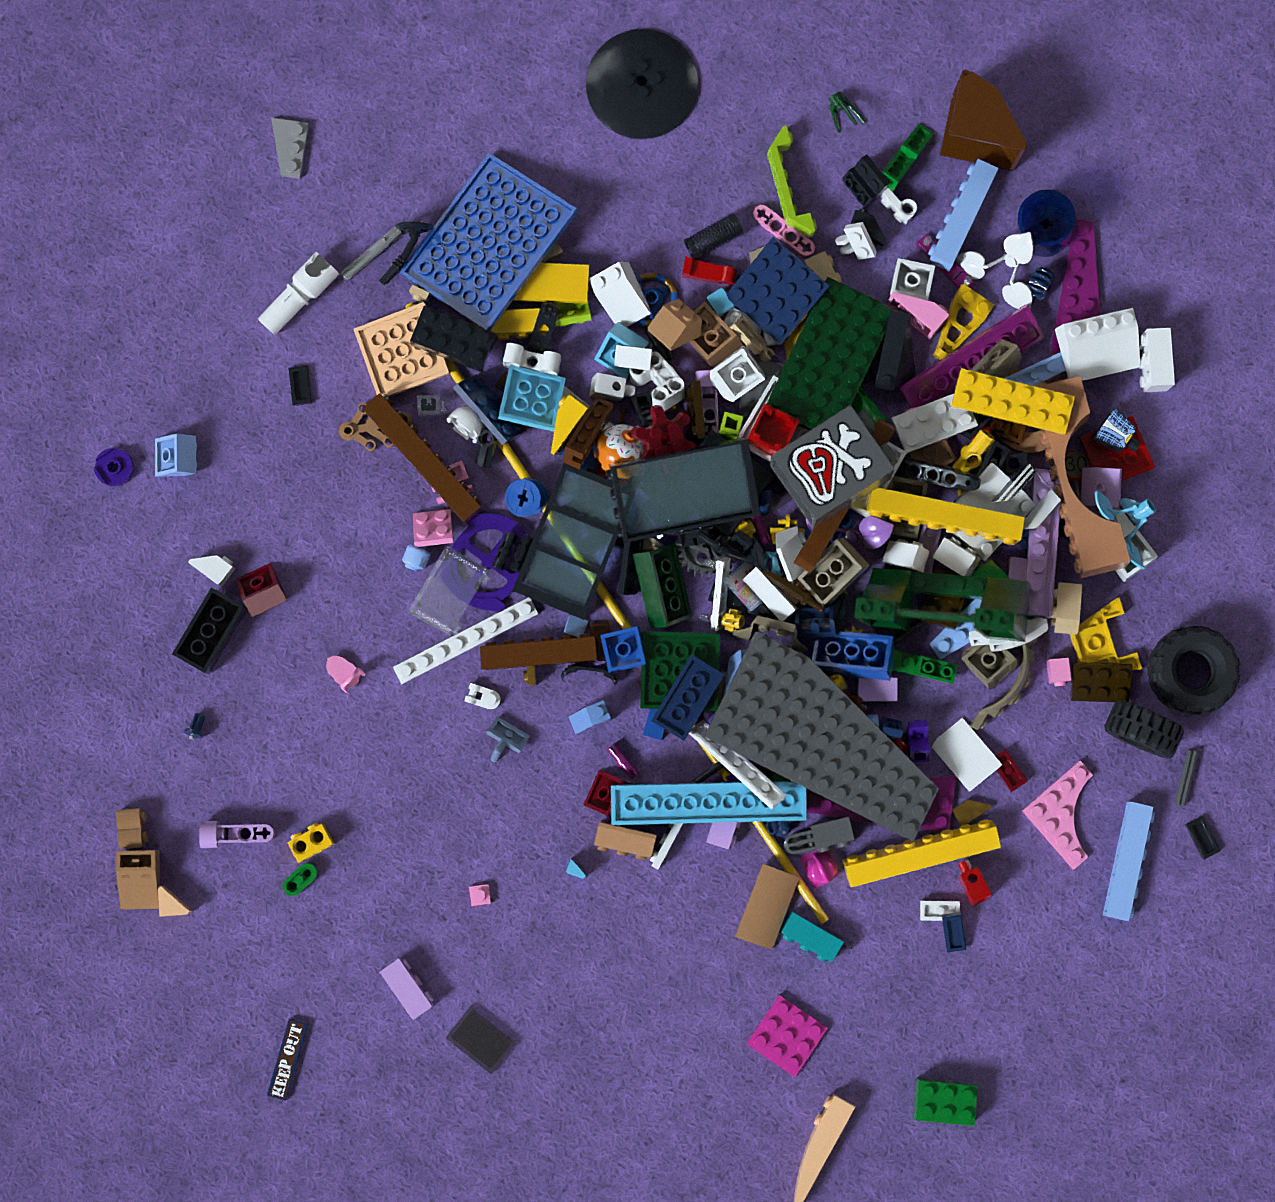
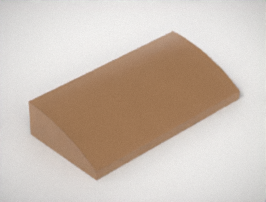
(767, 906)

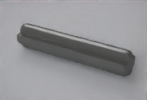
(1186, 778)

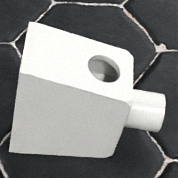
(602, 387)

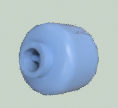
(416, 557)

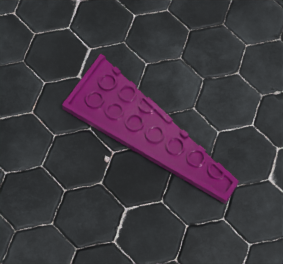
(1080, 283)
(936, 819)

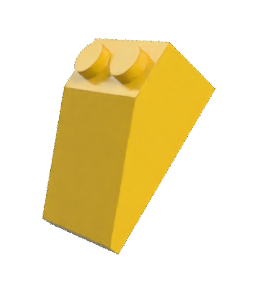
(568, 419)

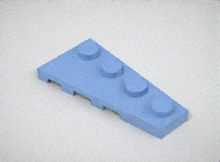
(951, 640)

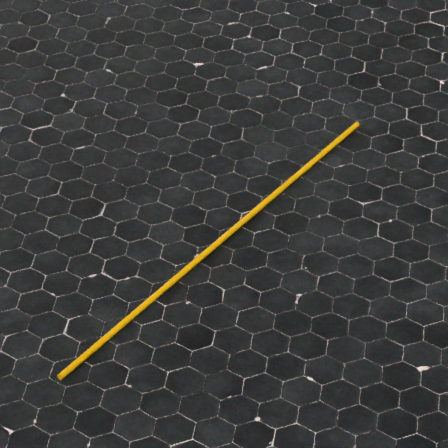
(624, 624)

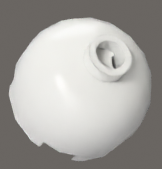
(466, 423)

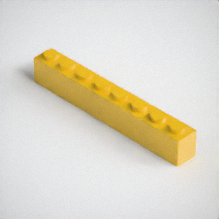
(945, 515)
(921, 853)

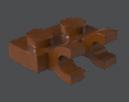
(1010, 431)

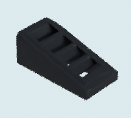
(638, 399)

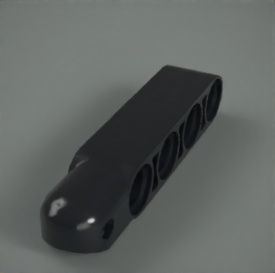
(963, 479)

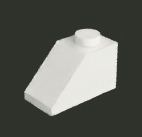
(214, 567)

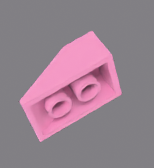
(924, 314)

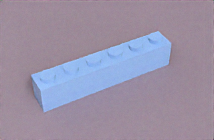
(963, 215)
(1128, 861)

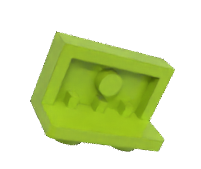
(572, 313)

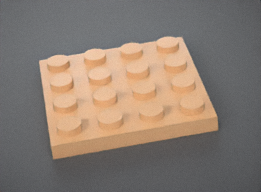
(391, 358)

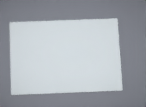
(966, 754)

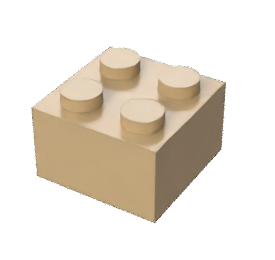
(1066, 608)

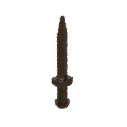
(805, 598)

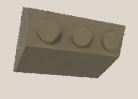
(999, 360)

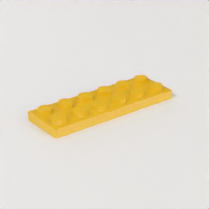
(1012, 401)

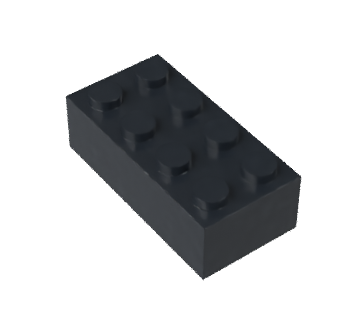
(452, 339)
(209, 631)

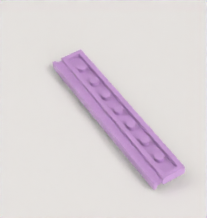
(1042, 552)

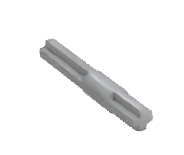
(371, 253)

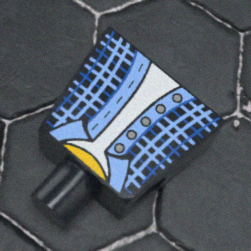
(1116, 433)

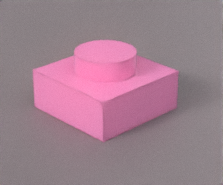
(480, 895)

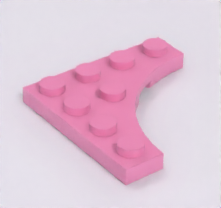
(1054, 813)

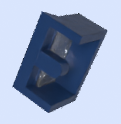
(813, 624)

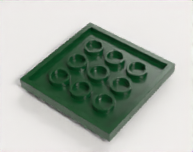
(665, 658)

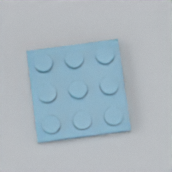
(531, 398)

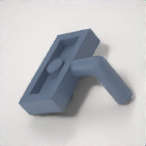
(507, 736)

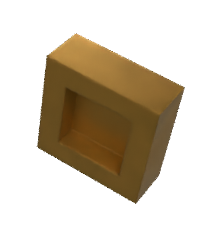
(530, 675)

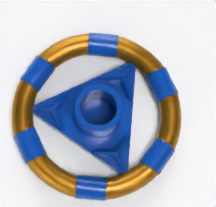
(655, 296)

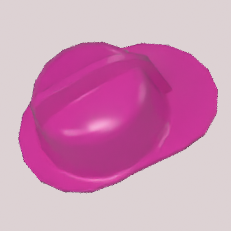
(819, 867)

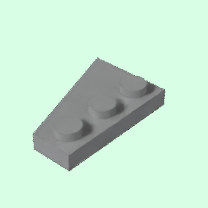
(290, 145)

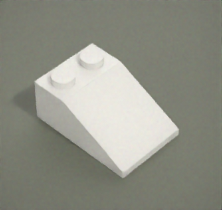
(620, 294)

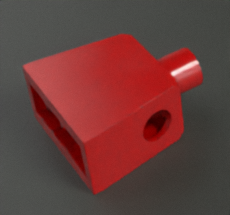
(975, 892)

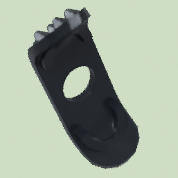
(547, 316)
(573, 668)

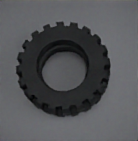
(1144, 729)

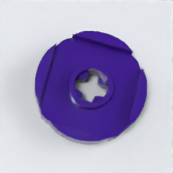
(103, 465)

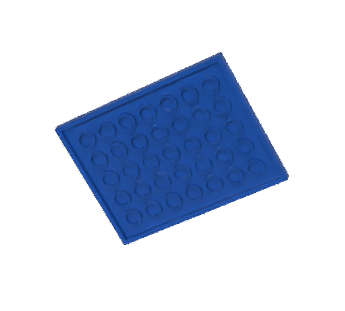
(489, 242)

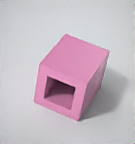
(1059, 671)

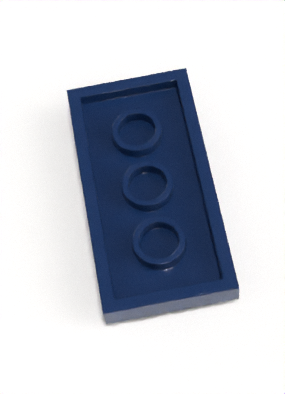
(487, 408)
(687, 697)

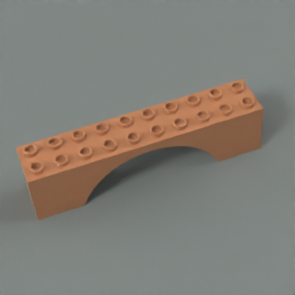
(1093, 540)

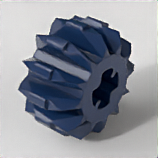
(1041, 282)

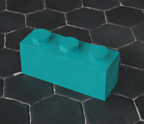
(811, 938)

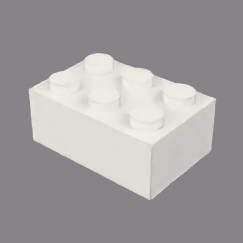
(1156, 360)

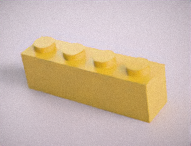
(518, 323)

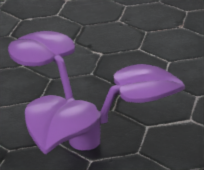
(871, 530)

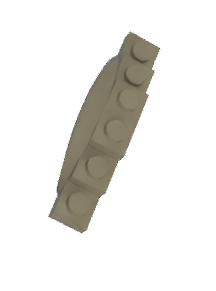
(1013, 694)

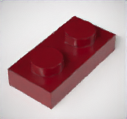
(1009, 771)

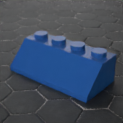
(855, 655)

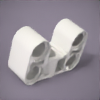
(517, 356)
(664, 377)

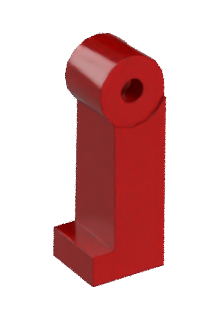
(708, 272)

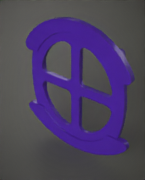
(492, 600)

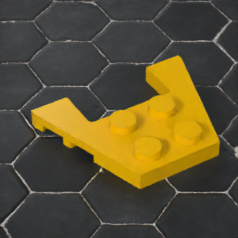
(1094, 640)

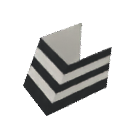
(1016, 483)

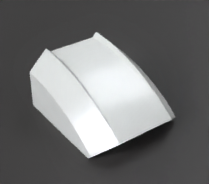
(736, 374)

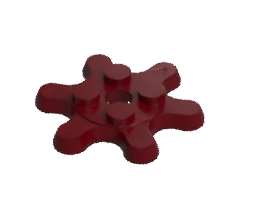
(661, 426)

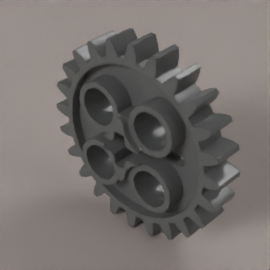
(691, 554)

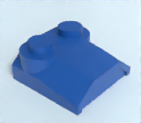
(623, 649)

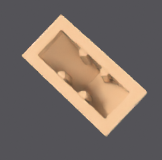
(170, 904)

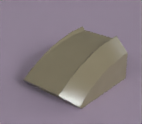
(989, 666)

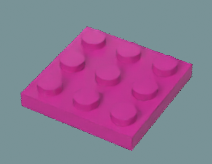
(787, 1035)

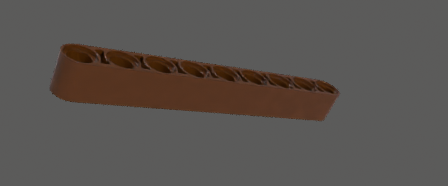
(823, 533)

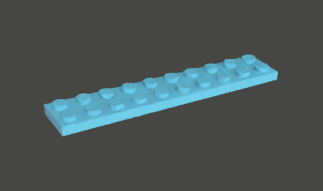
(702, 803)

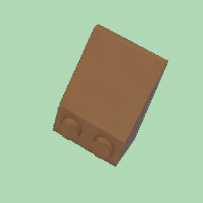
(712, 343)

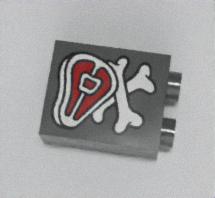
(833, 465)

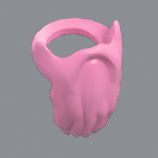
(343, 672)

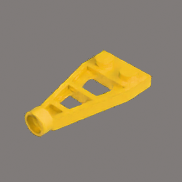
(974, 304)

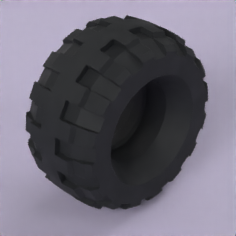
(1222, 670)

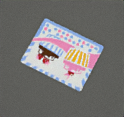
(740, 588)

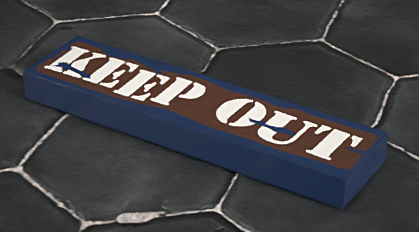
(287, 1059)

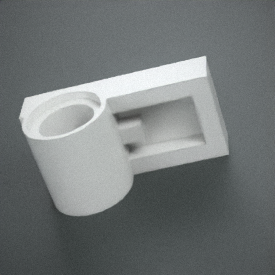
(891, 201)

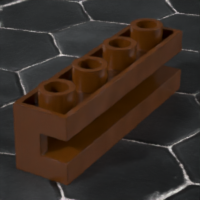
(587, 433)

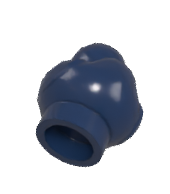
(779, 828)

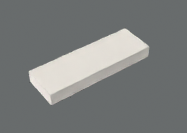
(769, 594)

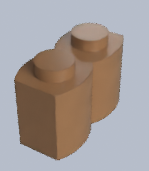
(131, 828)

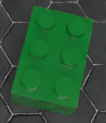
(945, 1102)

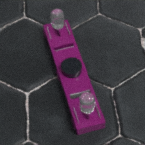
(925, 245)

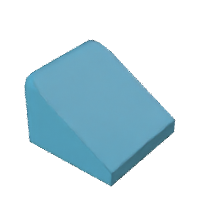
(719, 302)
(574, 869)

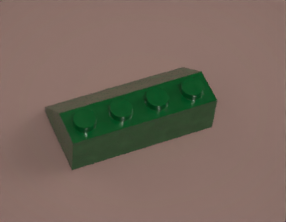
(662, 585)

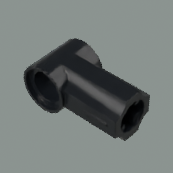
(486, 449)

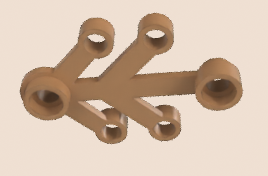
(369, 427)

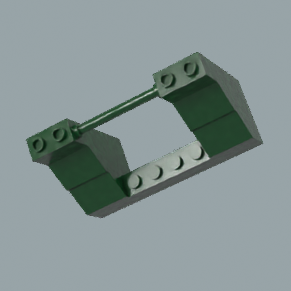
(890, 595)

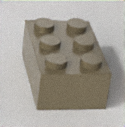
(834, 571)

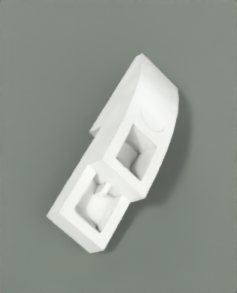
(1035, 628)

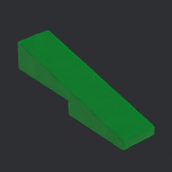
(907, 155)

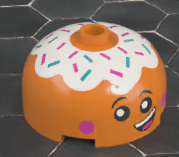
(617, 445)

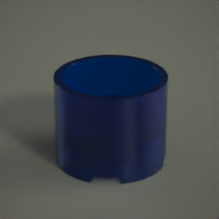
(1049, 208)

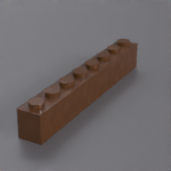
(422, 458)

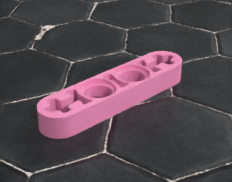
(785, 229)

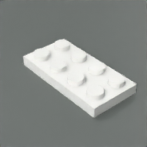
(931, 423)

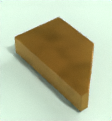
(969, 810)

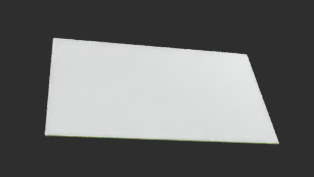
(632, 357)

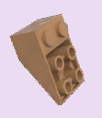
(138, 878)

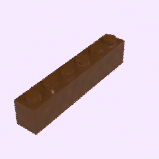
(539, 653)

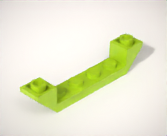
(801, 223)

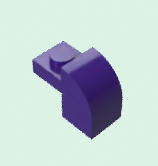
(918, 741)

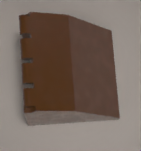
(981, 125)

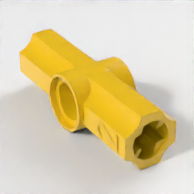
(977, 448)

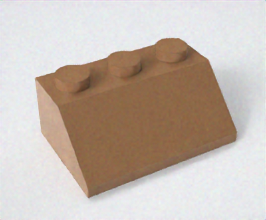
(624, 841)

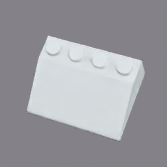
(1100, 345)
(992, 483)

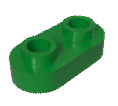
(300, 879)

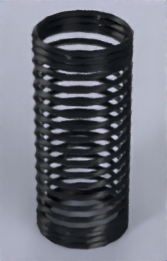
(733, 219)

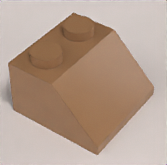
(675, 325)

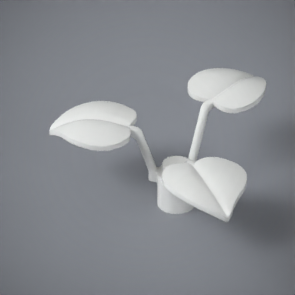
(1019, 250)

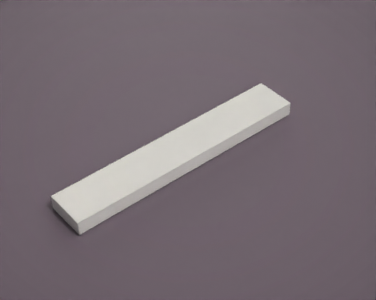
(740, 767)

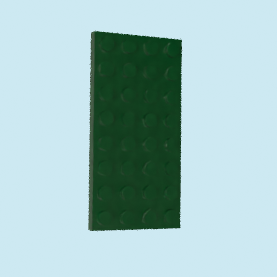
(830, 355)

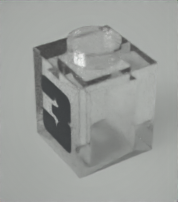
(430, 406)

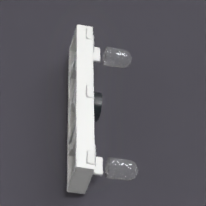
(719, 592)

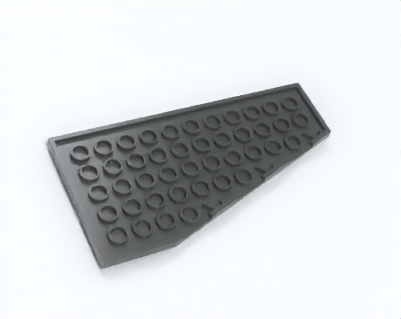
(807, 730)

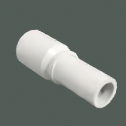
(307, 283)

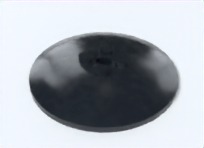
(637, 109)

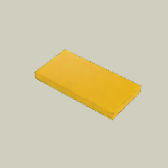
(557, 284)

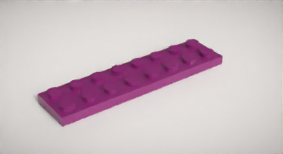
(942, 377)

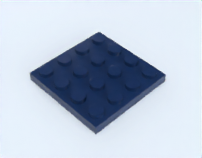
(777, 291)

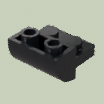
(865, 181)

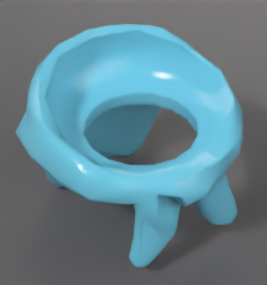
(775, 565)

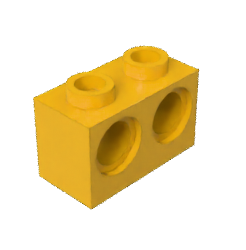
(312, 846)

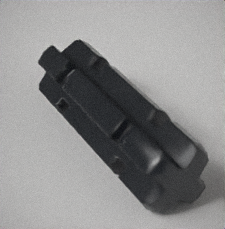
(521, 553)

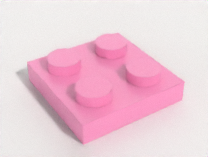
(432, 528)

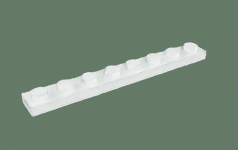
(465, 640)

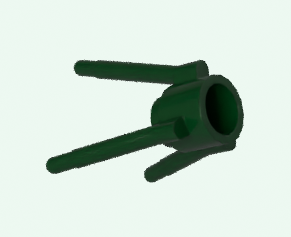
(840, 103)

